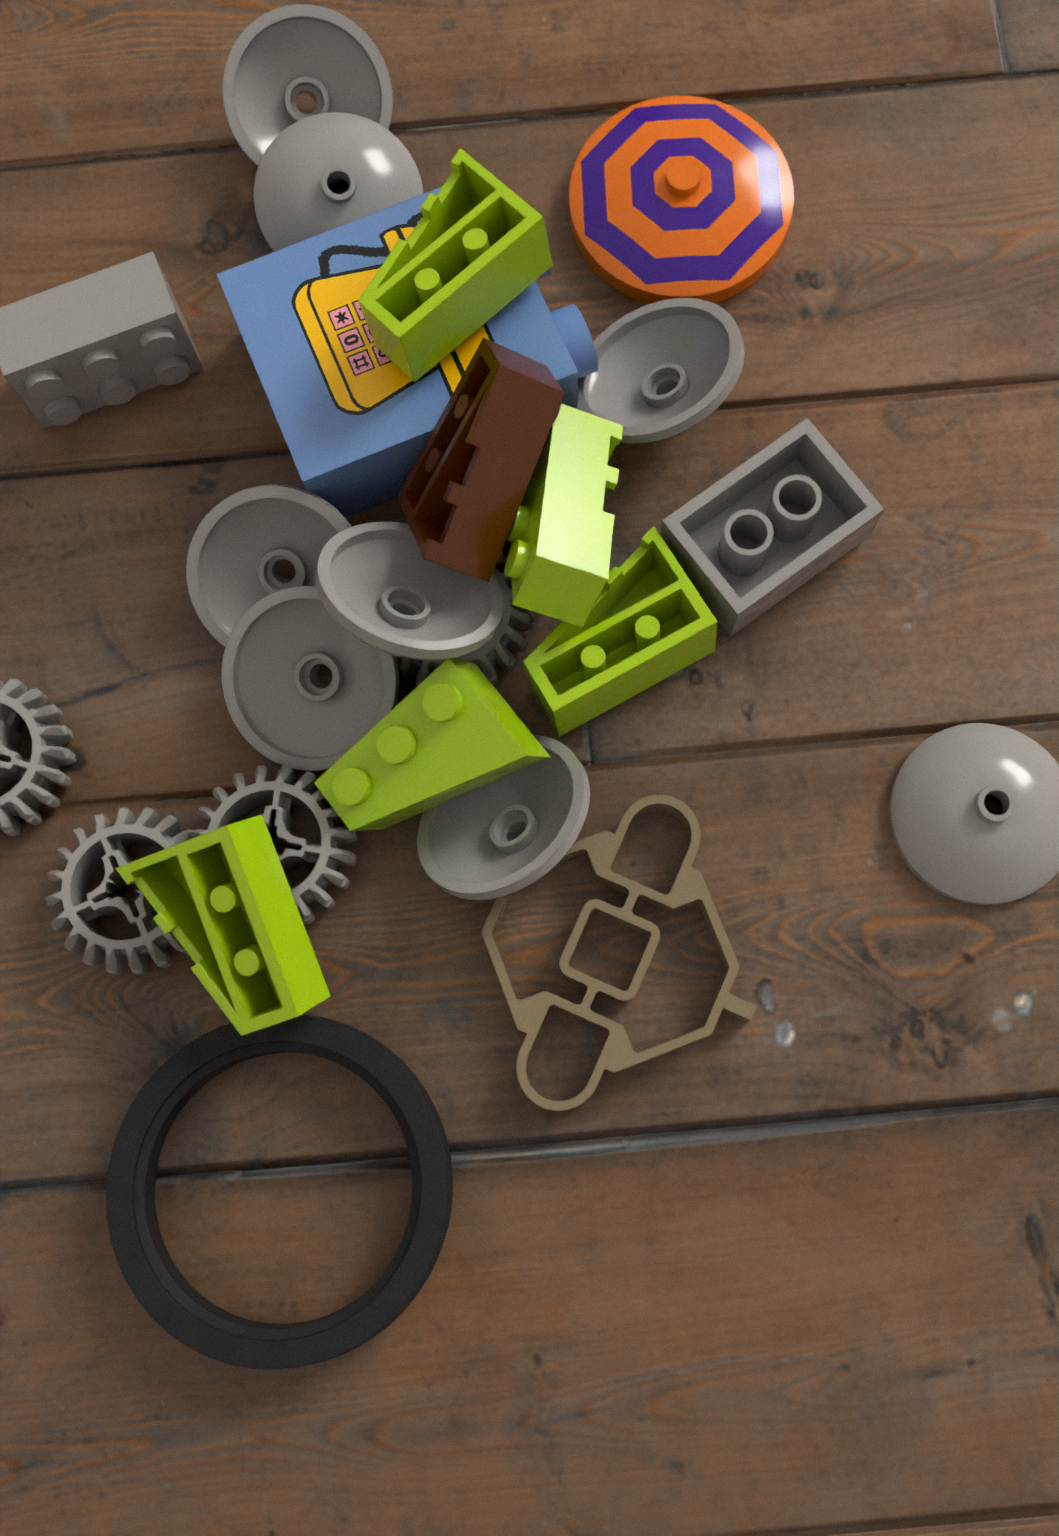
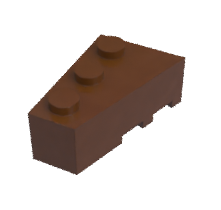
(480, 460)

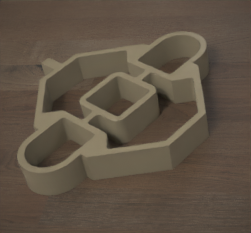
(686, 891)

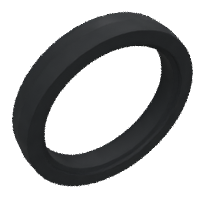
(135, 1224)

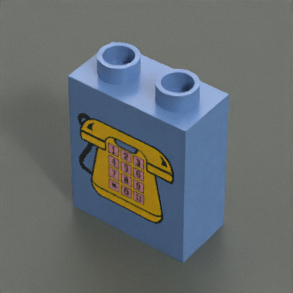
(336, 396)

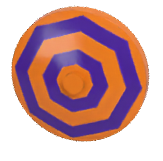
(680, 200)

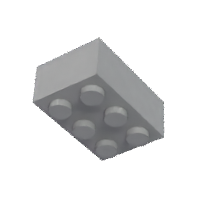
(95, 341)
(770, 526)

